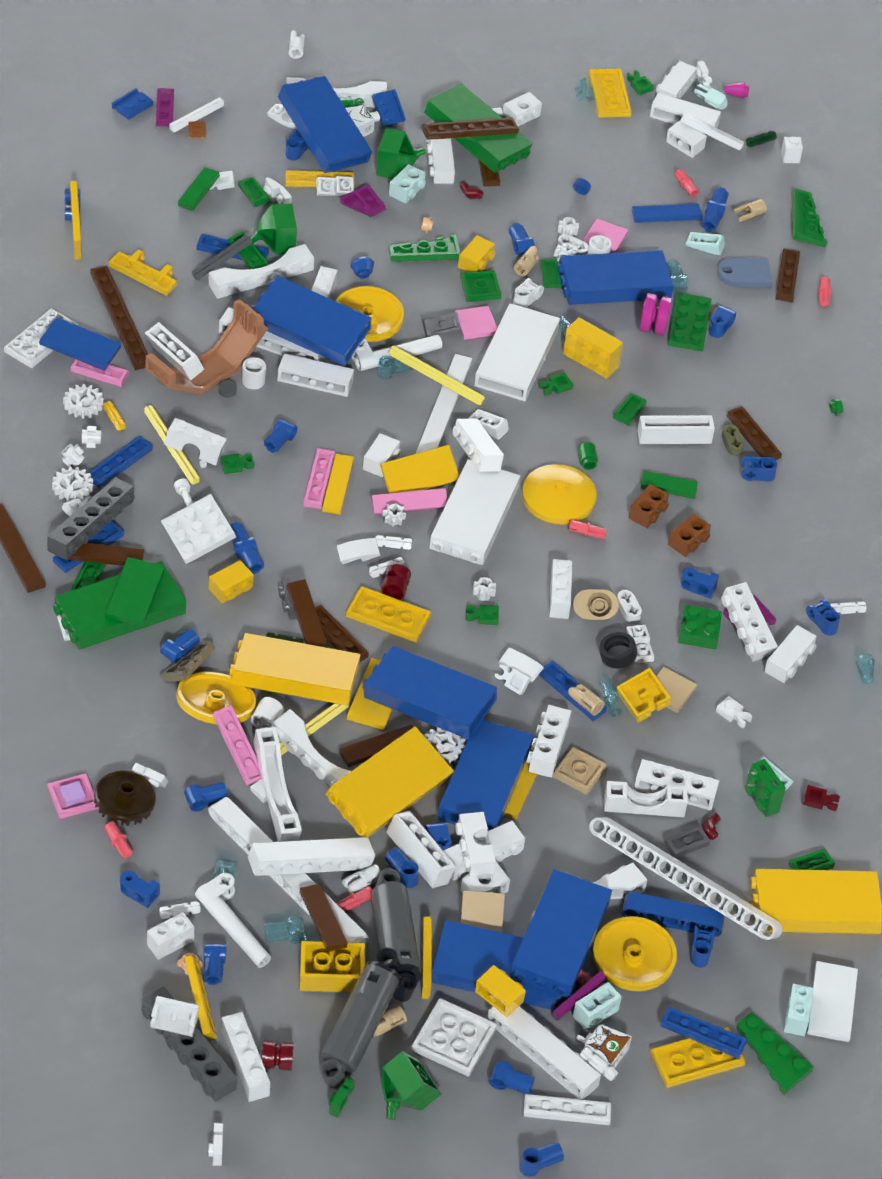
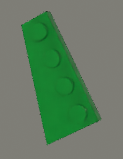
(805, 220)
(433, 250)
(781, 1060)

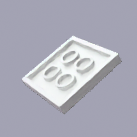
(198, 529)
(454, 1037)

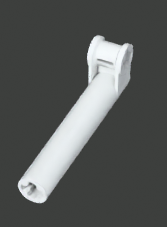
(367, 359)
(213, 898)

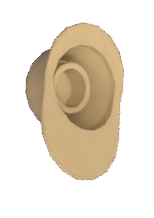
(595, 604)

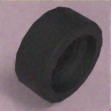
(616, 639)

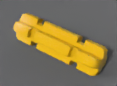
(114, 416)

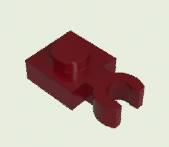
(817, 798)

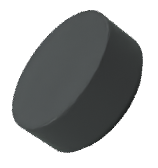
(227, 388)

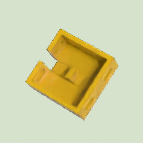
(643, 695)

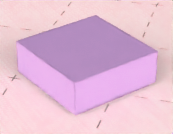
(72, 793)

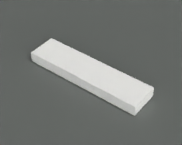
(712, 131)
(567, 1109)

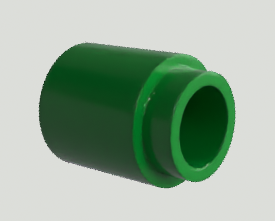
(588, 455)

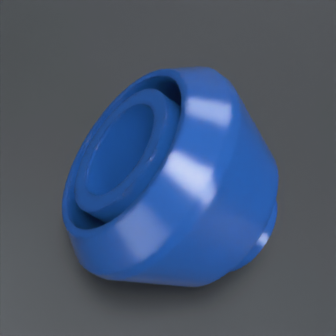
(362, 267)

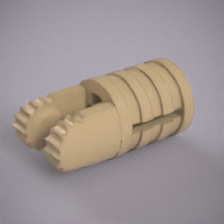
(751, 210)
(526, 262)
(586, 699)
(391, 1019)

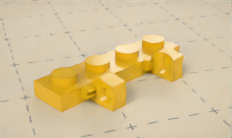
(135, 269)

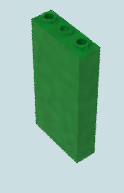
(494, 150)
(85, 610)

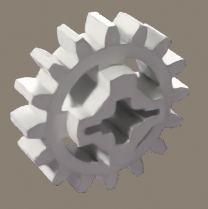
(83, 401)
(72, 484)
(446, 744)

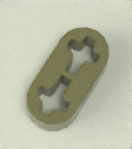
(729, 440)

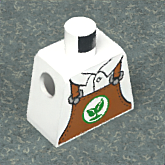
(606, 1043)

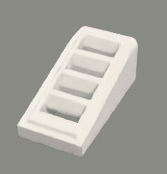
(495, 425)

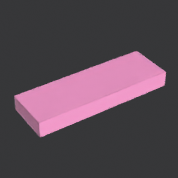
(111, 375)

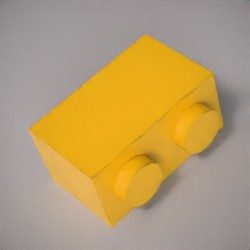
(476, 255)
(231, 582)
(500, 990)

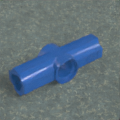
(715, 209)
(246, 548)

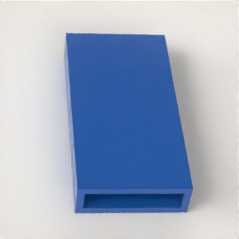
(324, 124)
(614, 277)
(312, 320)
(430, 692)
(486, 774)
(561, 933)
(471, 951)

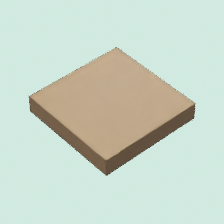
(677, 687)
(579, 770)
(483, 909)

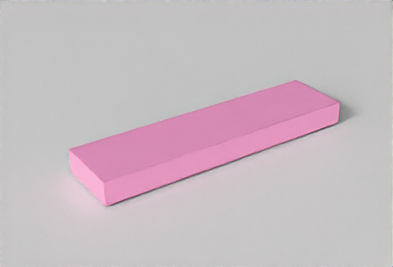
(319, 478)
(411, 500)
(238, 744)

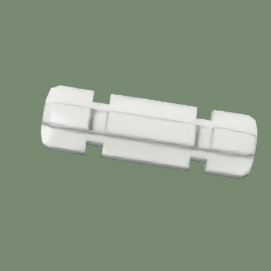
(394, 542)
(374, 571)
(849, 607)
(176, 909)
(599, 1064)

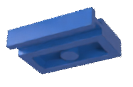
(132, 104)
(389, 108)

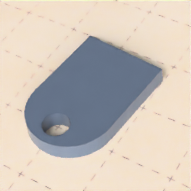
(745, 272)

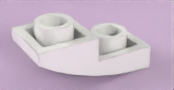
(281, 116)
(334, 186)
(276, 192)
(358, 549)
(642, 641)
(523, 663)

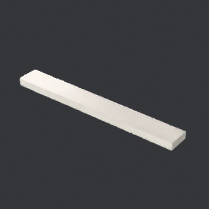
(444, 405)

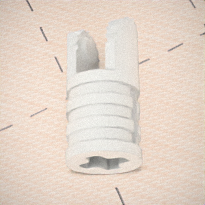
(296, 45)
(362, 879)

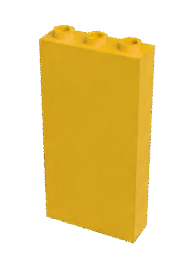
(295, 669)
(389, 783)
(819, 900)

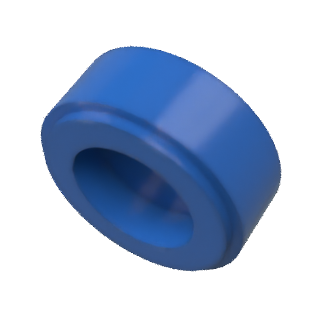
(581, 186)

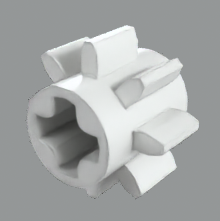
(568, 226)
(564, 250)
(91, 436)
(72, 455)
(394, 514)
(484, 589)

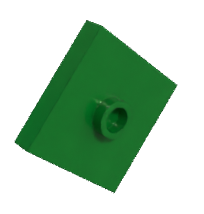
(480, 286)

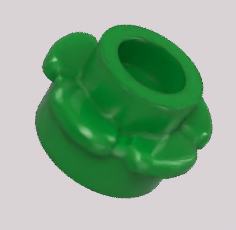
(836, 406)

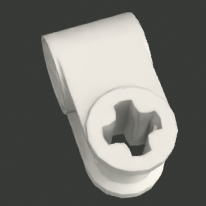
(527, 293)

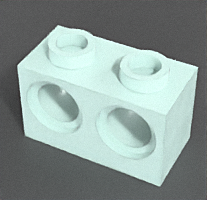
(407, 184)
(597, 1006)
(798, 1010)

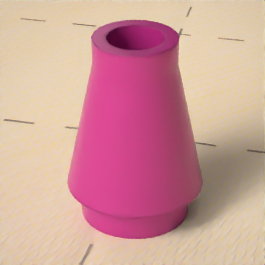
(739, 90)

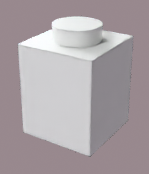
(791, 149)

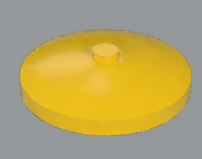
(380, 305)
(559, 494)
(211, 691)
(634, 953)

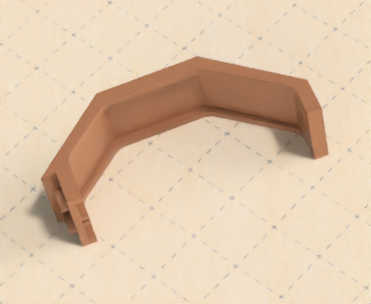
(222, 360)

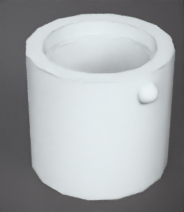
(599, 245)
(253, 373)
(266, 713)

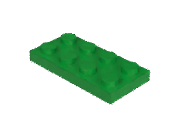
(690, 321)

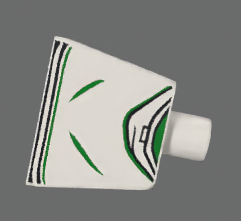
(363, 119)

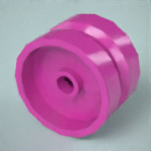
(654, 314)

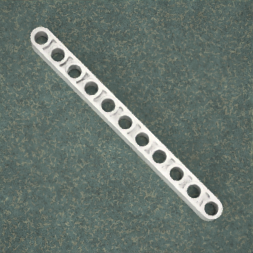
(246, 832)
(693, 881)

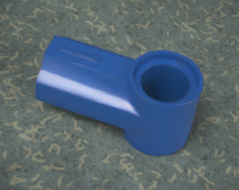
(520, 239)
(281, 433)
(178, 647)
(199, 796)
(407, 869)
(214, 958)
(505, 1077)
(540, 1158)

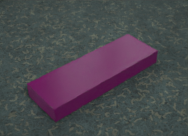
(165, 107)
(569, 1004)

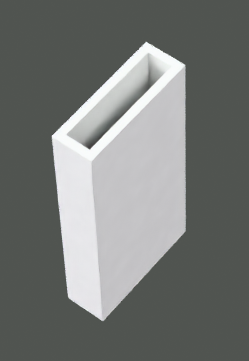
(517, 352)
(474, 513)

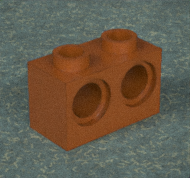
(649, 506)
(689, 535)

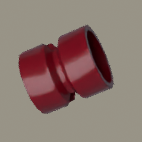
(396, 581)
(277, 1055)

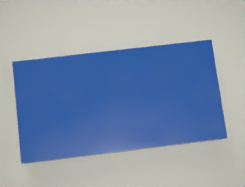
(80, 343)

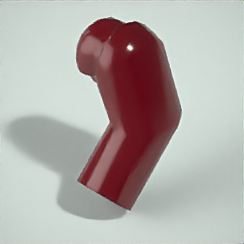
(471, 193)
(709, 826)

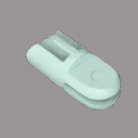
(711, 96)

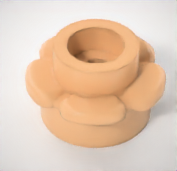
(426, 224)

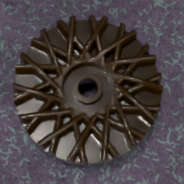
(125, 797)

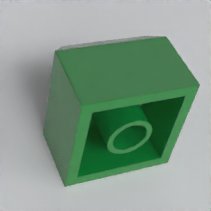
(395, 153)
(277, 228)
(407, 1085)

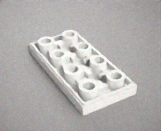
(26, 345)
(832, 1001)

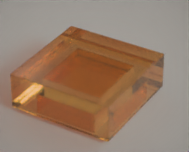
(197, 129)

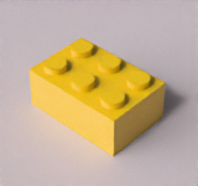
(592, 348)
(330, 970)

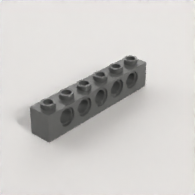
(90, 518)
(200, 1048)

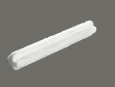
(196, 114)

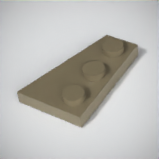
(188, 663)

